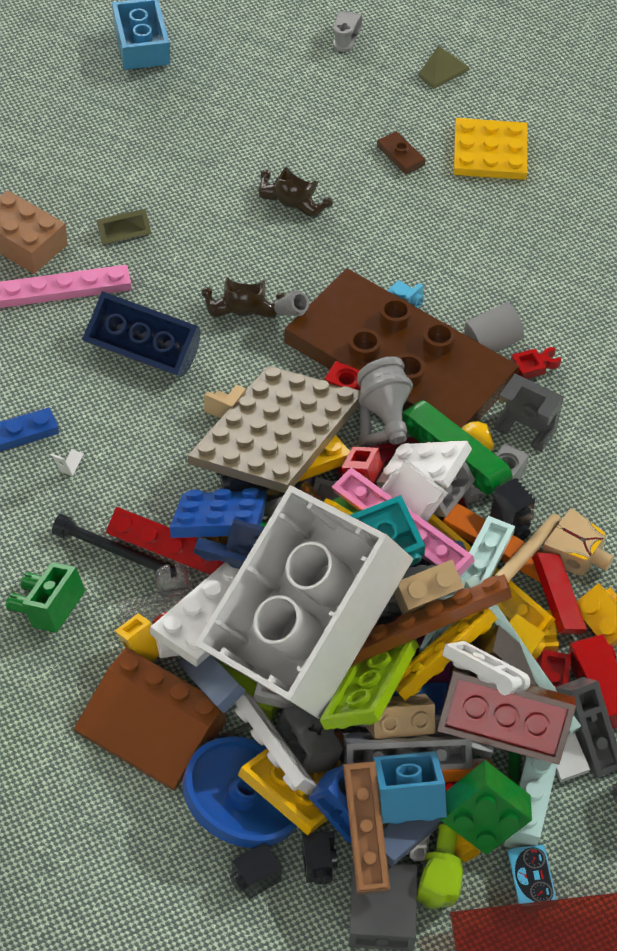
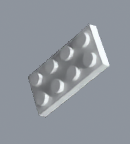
(187, 619)

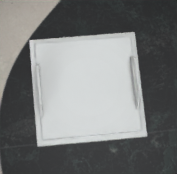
(416, 488)

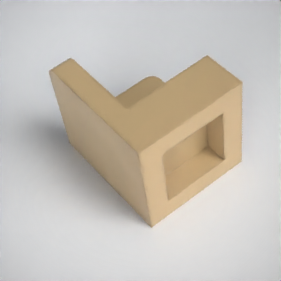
(220, 402)

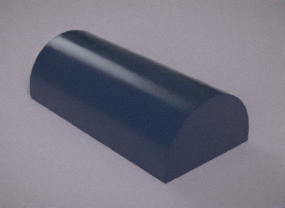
(143, 334)

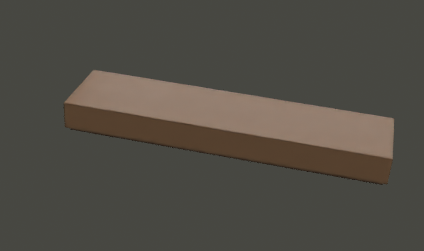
(366, 828)

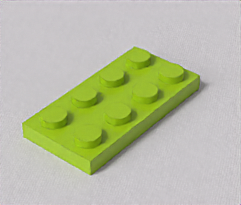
(368, 688)

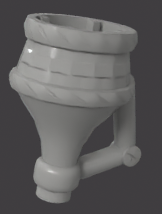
(383, 392)

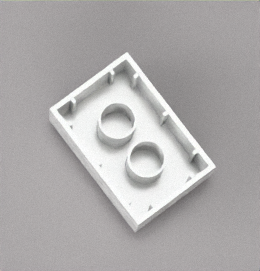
(305, 600)

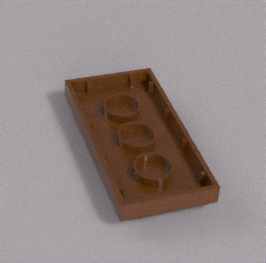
(363, 323)

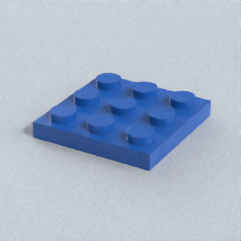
(213, 512)

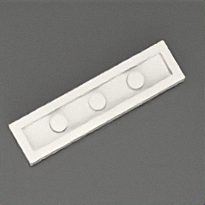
(279, 752)

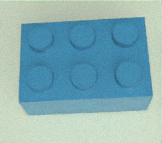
(141, 33)

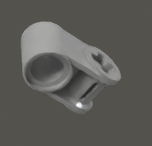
(346, 30)

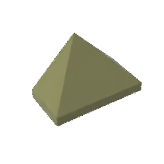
(442, 68)
(123, 226)

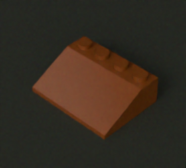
(149, 718)

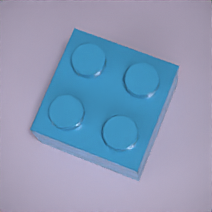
(410, 787)

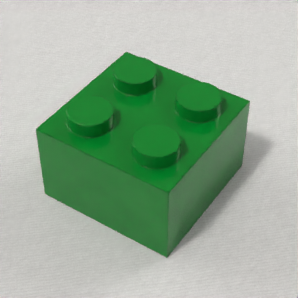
(487, 807)

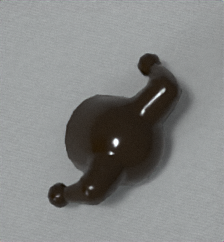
(292, 192)
(241, 300)

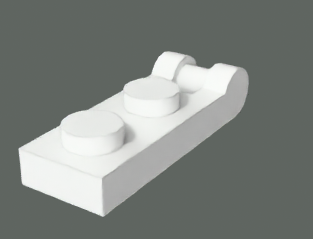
(487, 667)

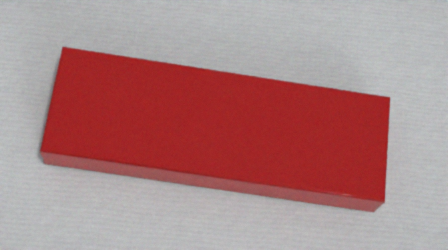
(559, 593)

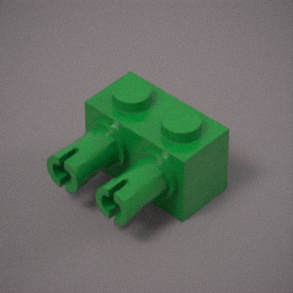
(50, 597)

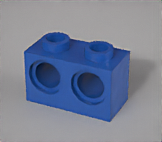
(331, 800)

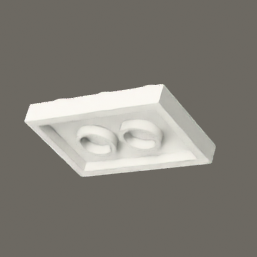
(436, 459)

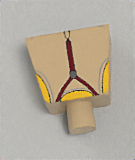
(578, 544)

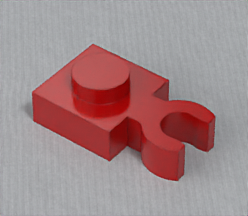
(535, 364)

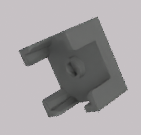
(530, 406)

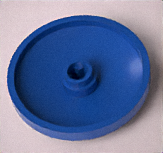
(225, 801)

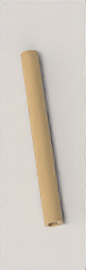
(529, 548)

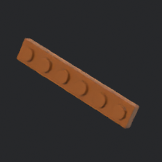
(434, 616)

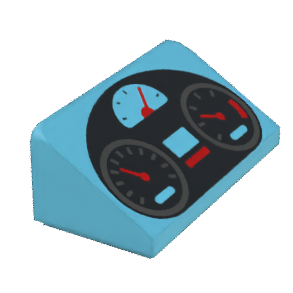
(531, 874)

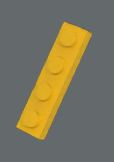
(430, 660)

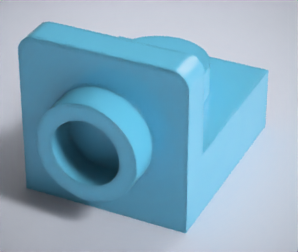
(411, 295)

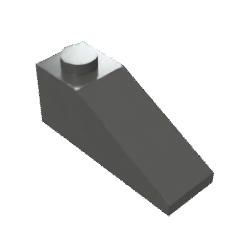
(596, 731)

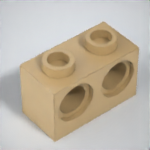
(405, 718)

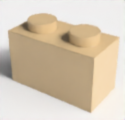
(428, 586)

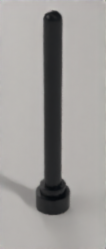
(65, 527)

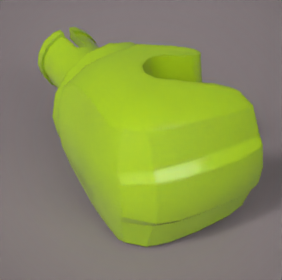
(443, 873)

